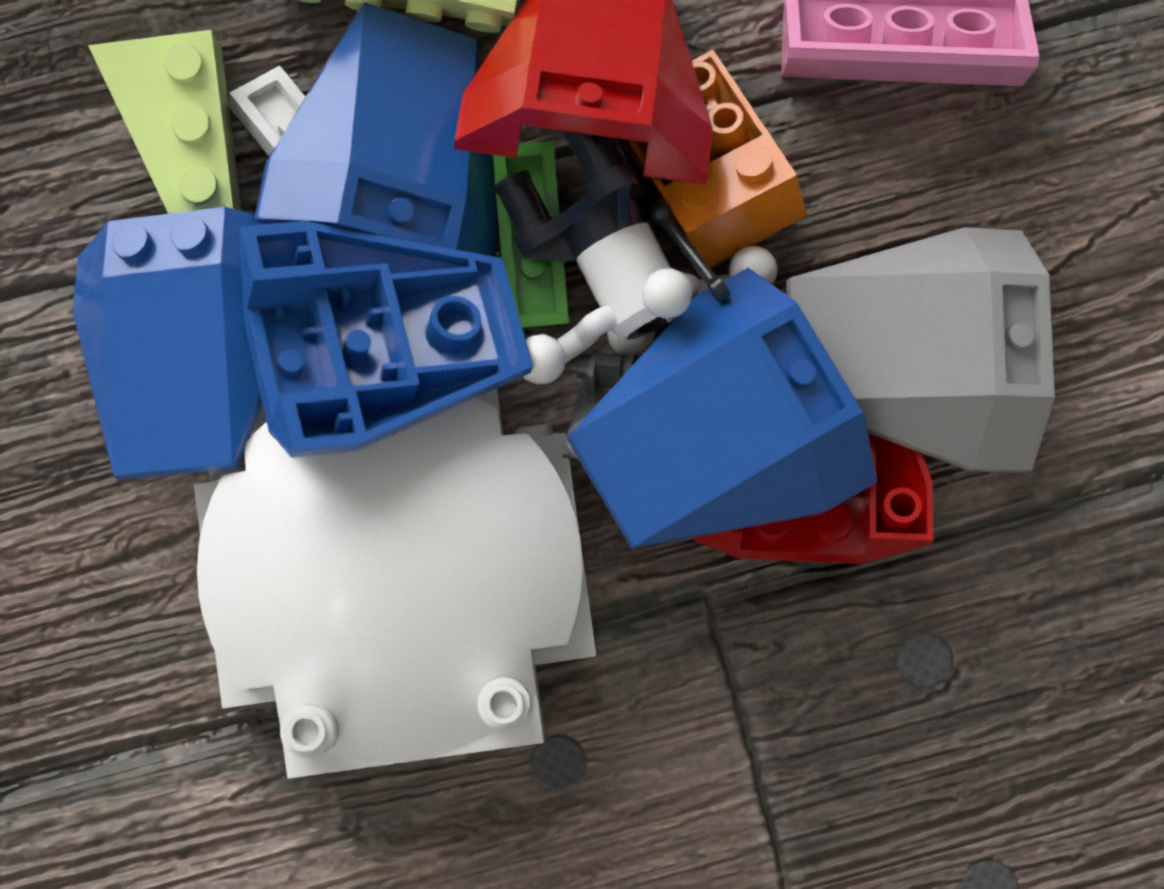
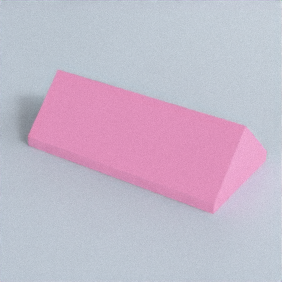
(910, 41)

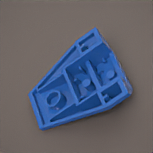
(370, 332)
(168, 342)

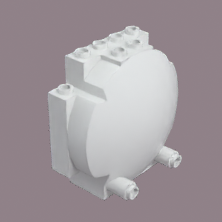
(395, 588)

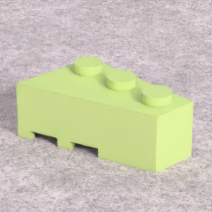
(177, 115)

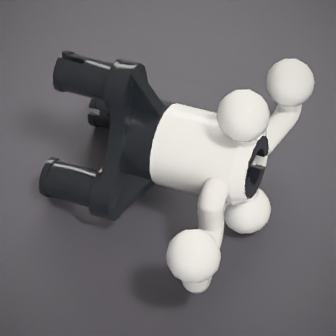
(614, 251)

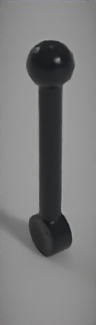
(661, 214)

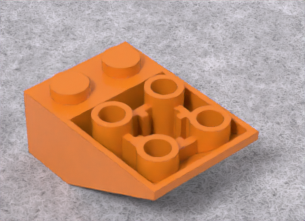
(749, 180)

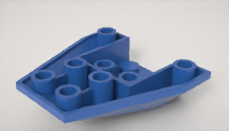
(379, 140)
(726, 423)

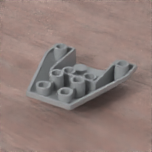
(943, 344)

